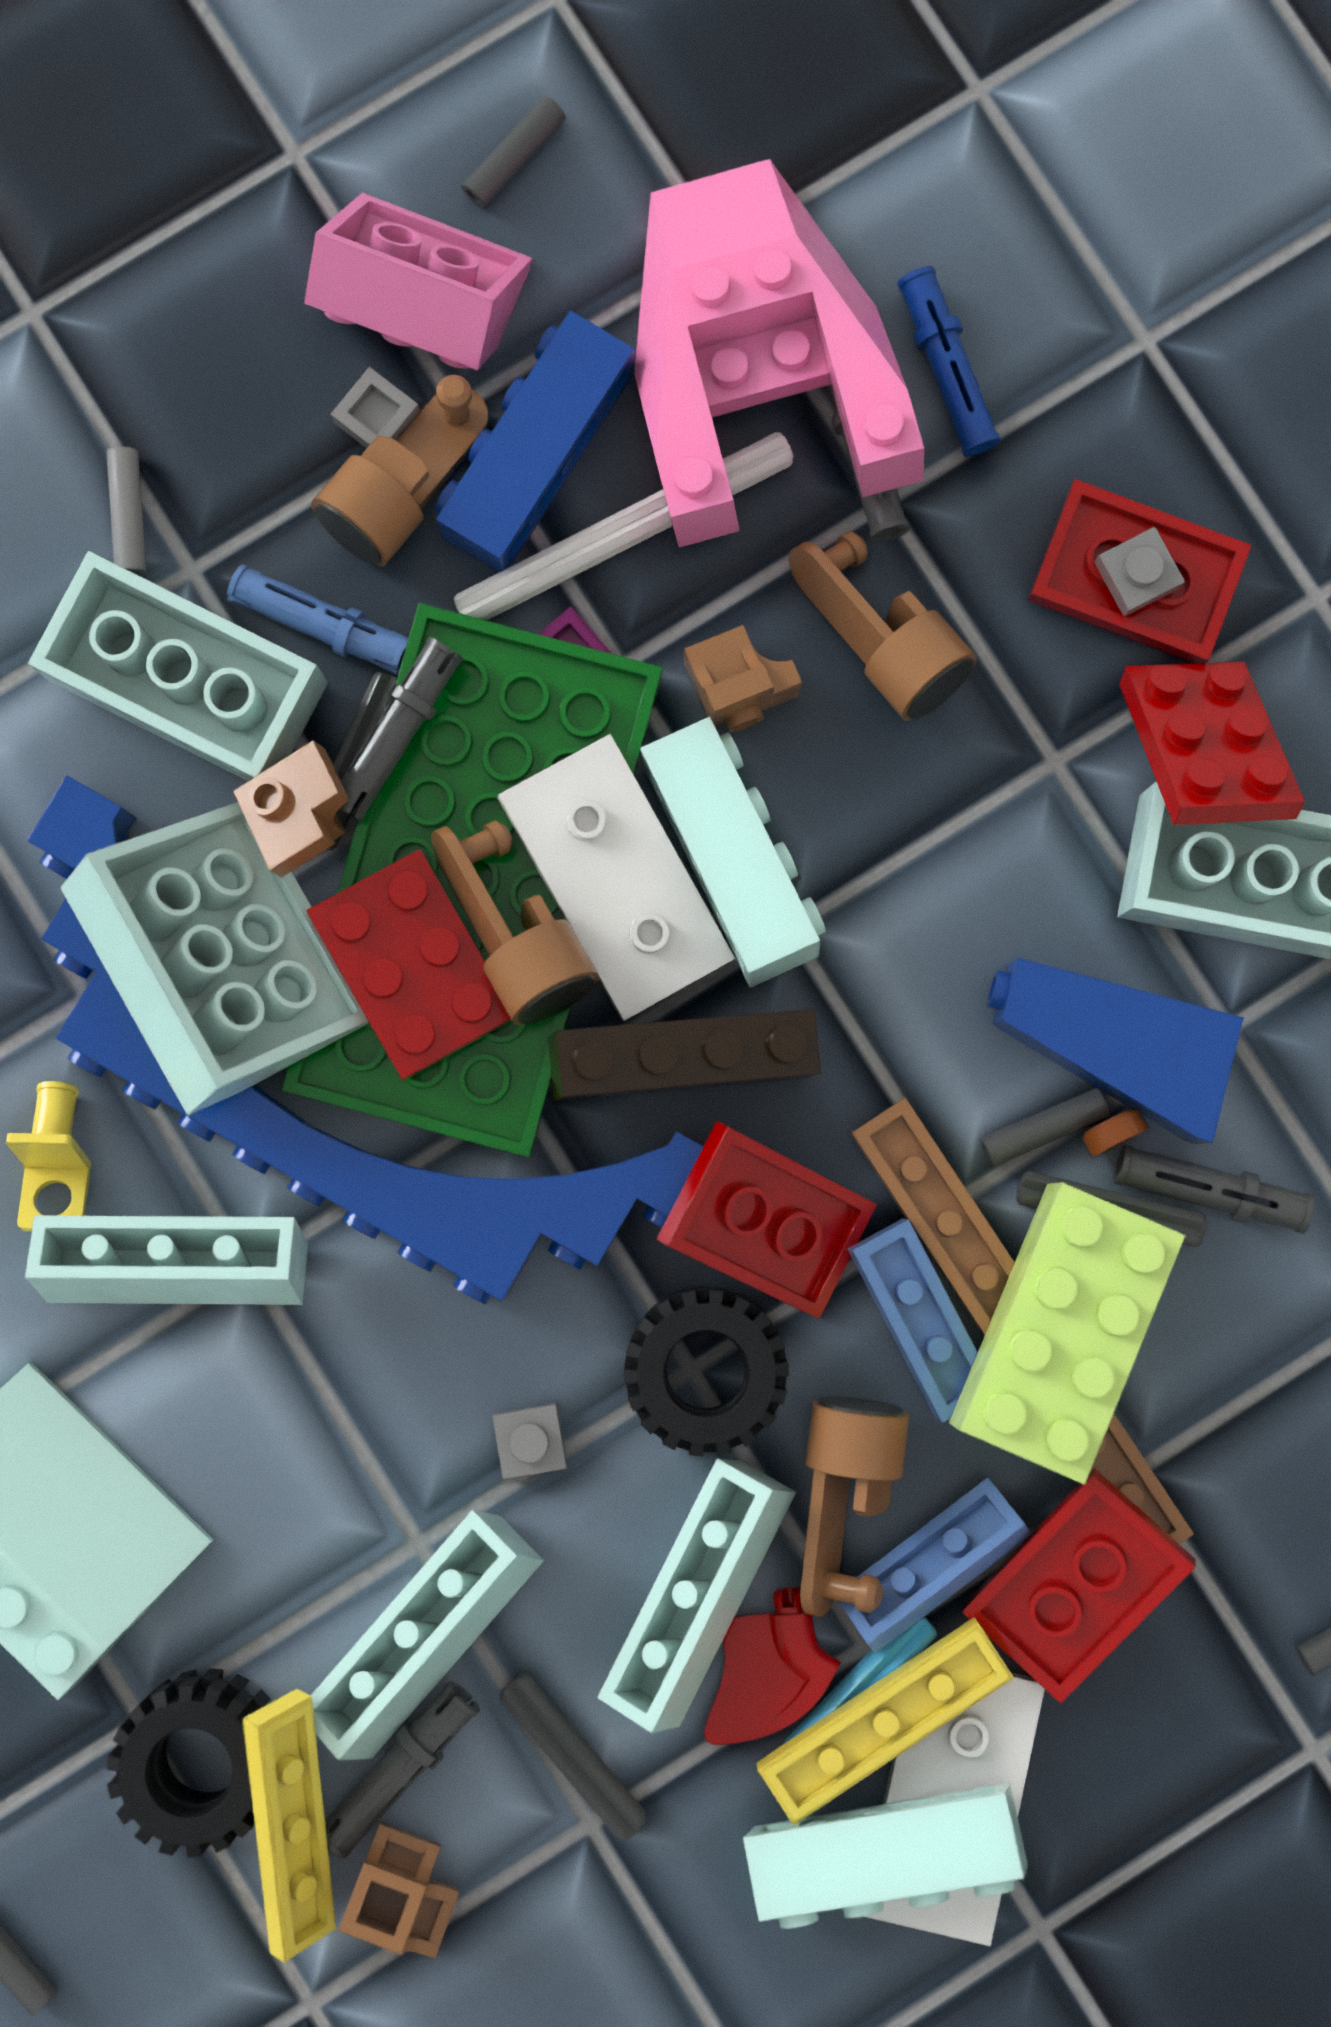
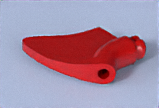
(769, 1672)

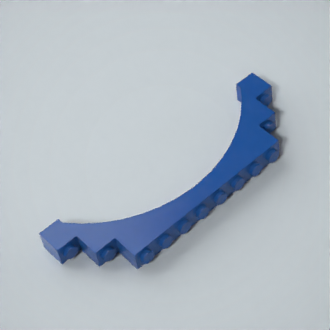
(462, 1223)

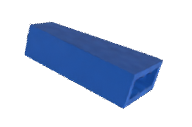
(1125, 1041)

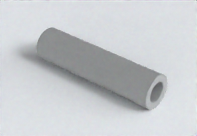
(126, 509)

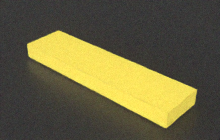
(883, 1721)
(290, 1824)

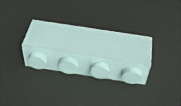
(731, 851)
(167, 1260)
(696, 1595)
(421, 1635)
(886, 1854)

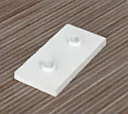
(616, 877)
(972, 1751)

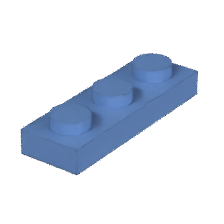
(917, 1313)
(938, 1562)

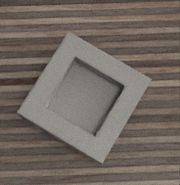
(374, 409)
(1139, 571)
(529, 1440)

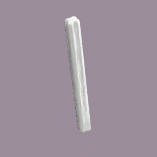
(609, 536)

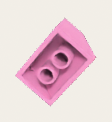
(415, 280)

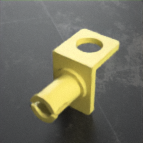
(51, 1152)

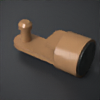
(380, 495)
(910, 659)
(534, 971)
(846, 1442)

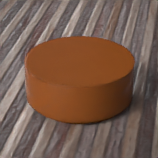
(1115, 1132)

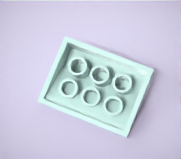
(211, 954)
(80, 1535)

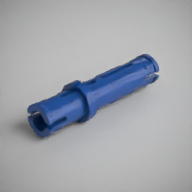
(940, 339)

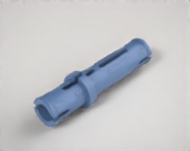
(342, 629)

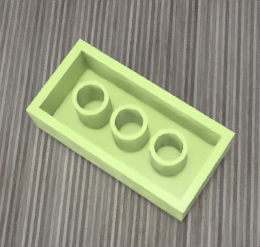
(1066, 1330)

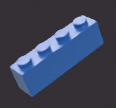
(535, 442)

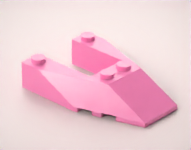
(747, 311)

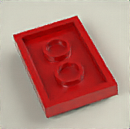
(1178, 623)
(1210, 743)
(409, 964)
(766, 1220)
(1078, 1585)

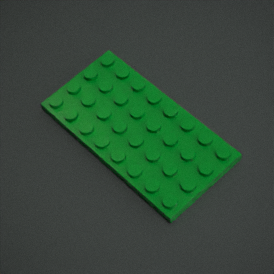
(498, 721)

